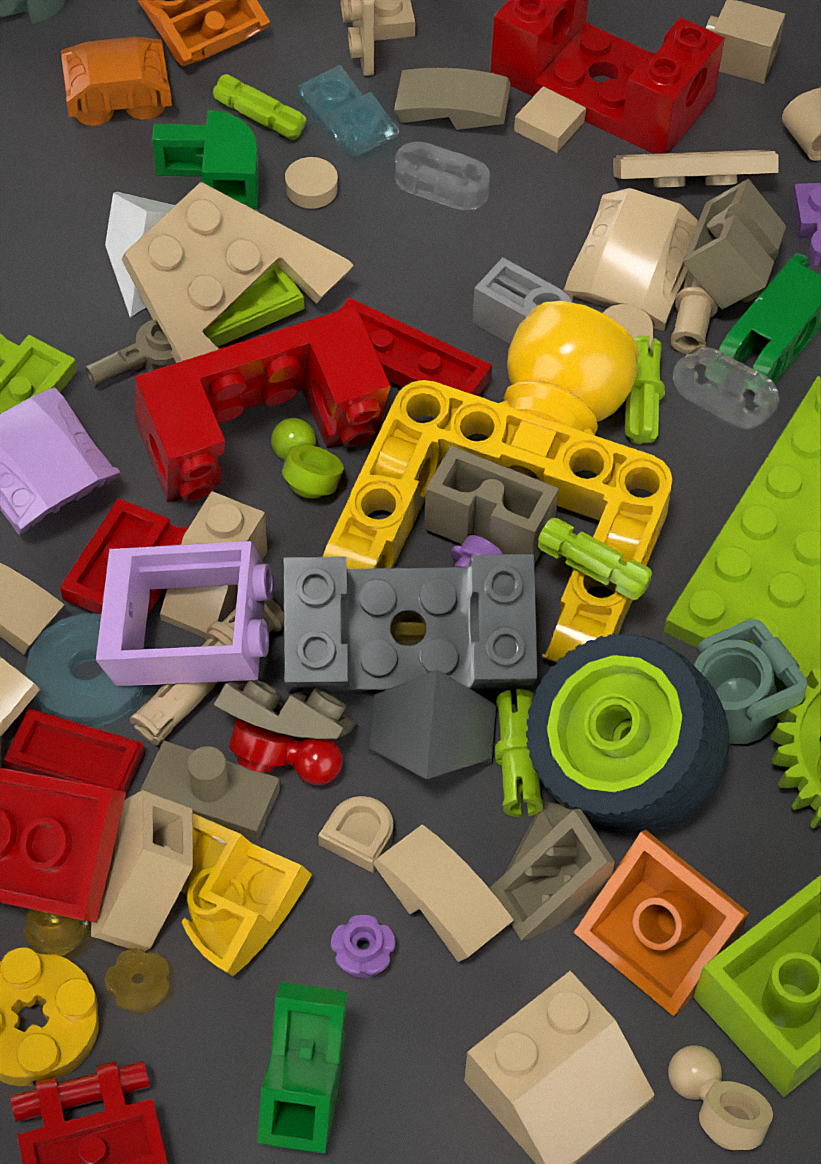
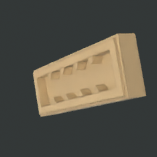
(716, 166)

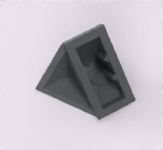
(432, 725)

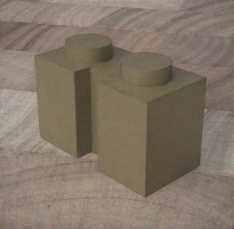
(735, 245)
(488, 501)

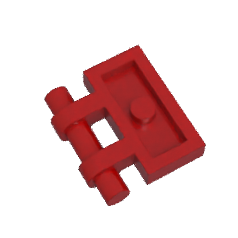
(109, 1137)

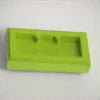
(263, 303)

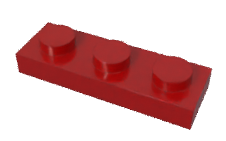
(416, 356)

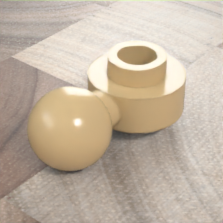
(731, 1111)

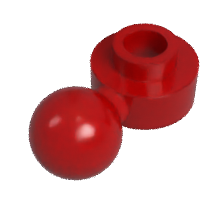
(262, 749)

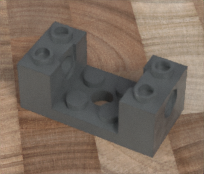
(474, 620)

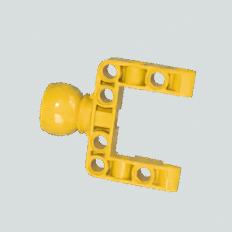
(565, 376)

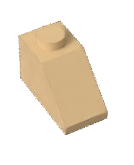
(216, 522)

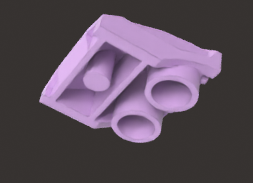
(46, 460)

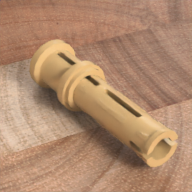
(176, 701)

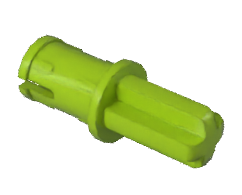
(644, 397)

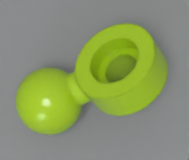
(306, 467)

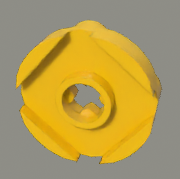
(67, 1005)

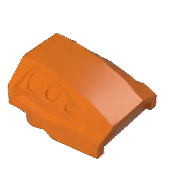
(204, 27)
(115, 76)

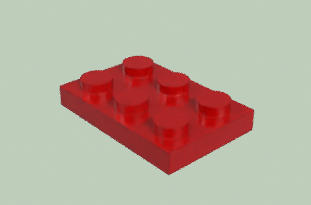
(56, 843)

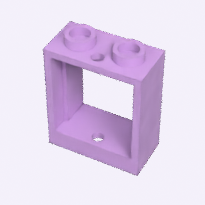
(125, 610)

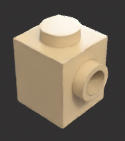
(750, 39)

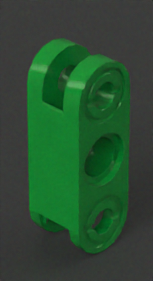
(779, 320)

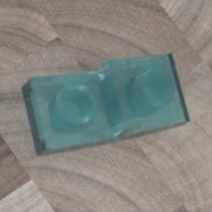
(345, 114)

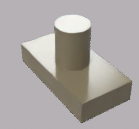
(214, 787)

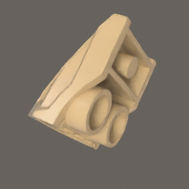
(634, 254)

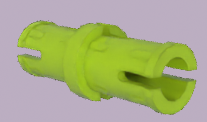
(514, 756)

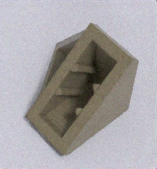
(553, 871)

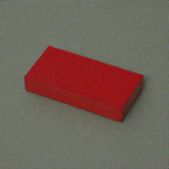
(73, 752)

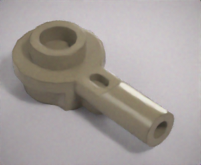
(149, 351)

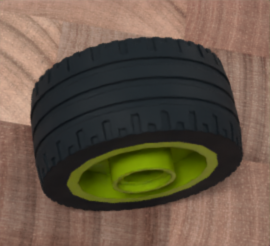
(628, 734)

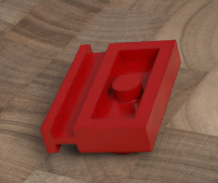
(122, 528)

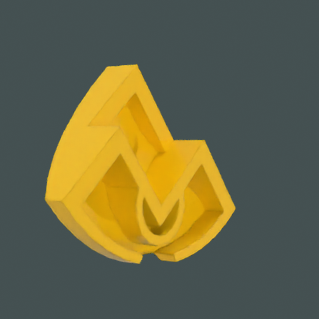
(236, 894)

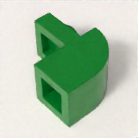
(218, 152)
(303, 1068)

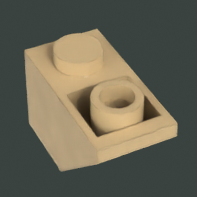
(145, 870)

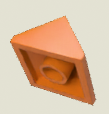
(660, 922)

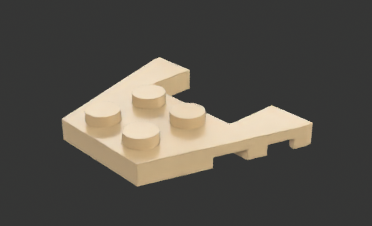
(209, 256)

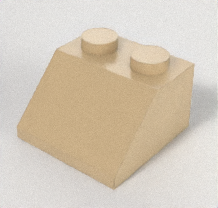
(559, 1074)

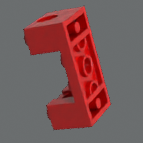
(649, 94)
(186, 400)

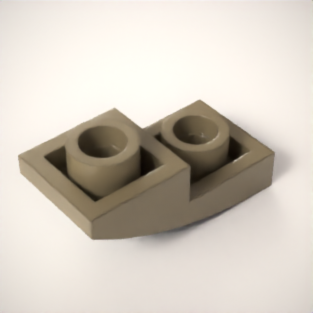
(463, 95)
(303, 715)

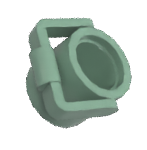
(746, 679)

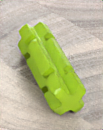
(259, 107)
(594, 558)

